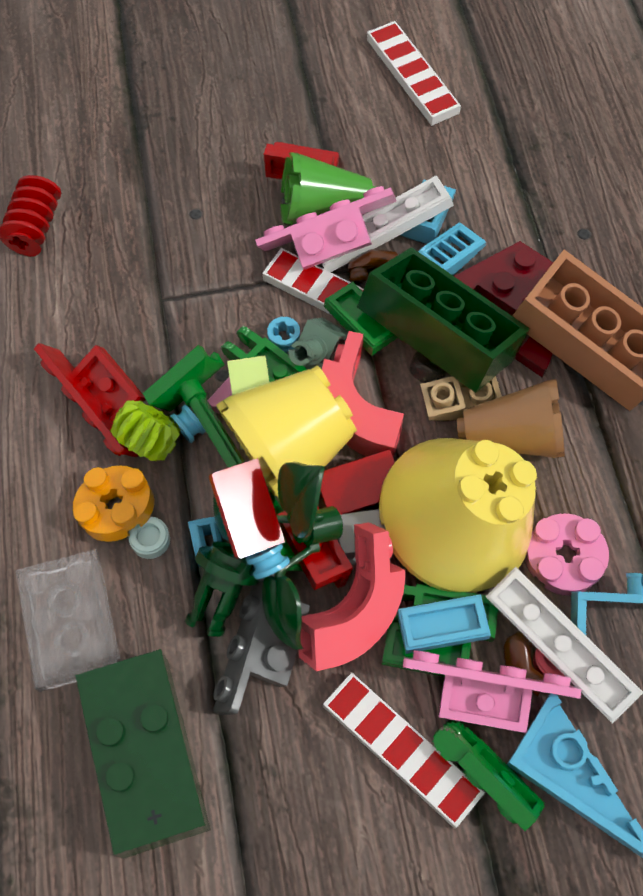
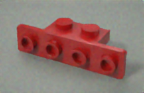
(96, 386)

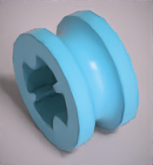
(283, 324)
(188, 423)
(268, 561)

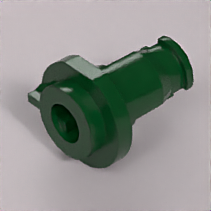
(224, 574)

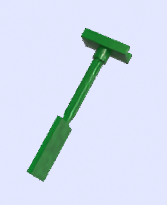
(184, 384)

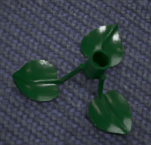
(299, 497)

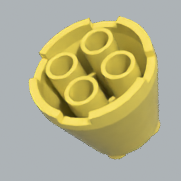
(289, 422)

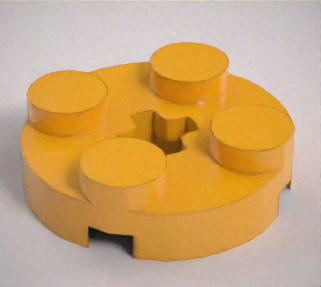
(99, 488)

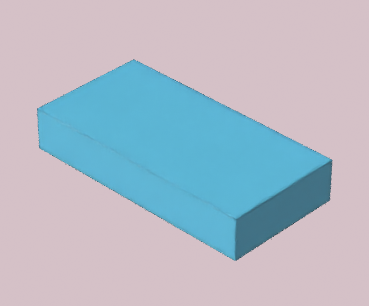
(443, 624)

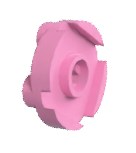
(581, 536)

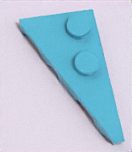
(561, 764)

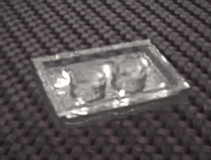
(66, 619)

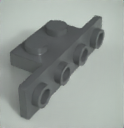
(253, 653)

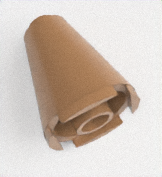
(522, 420)

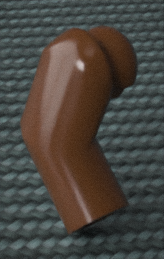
(366, 261)
(518, 654)

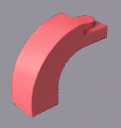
(376, 427)
(366, 610)

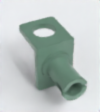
(316, 343)

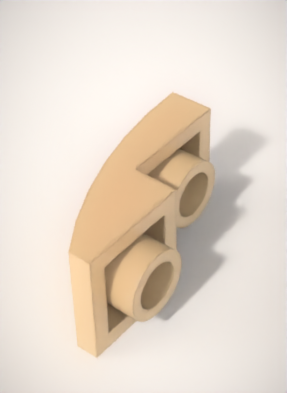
(449, 397)

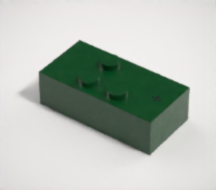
(442, 318)
(141, 754)

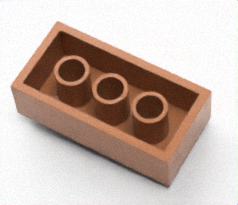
(588, 327)

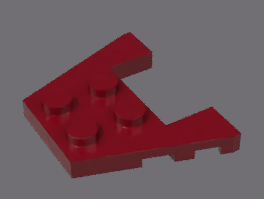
(506, 282)

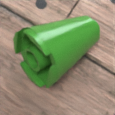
(316, 185)

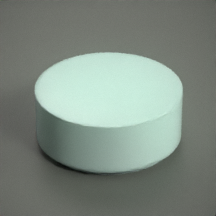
(150, 539)

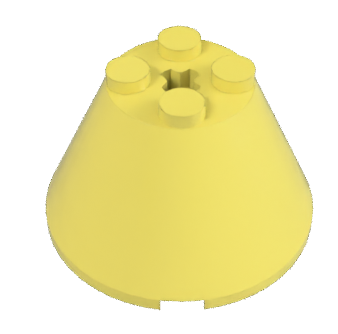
(459, 512)

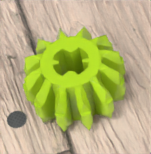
(145, 430)

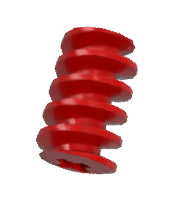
(29, 214)

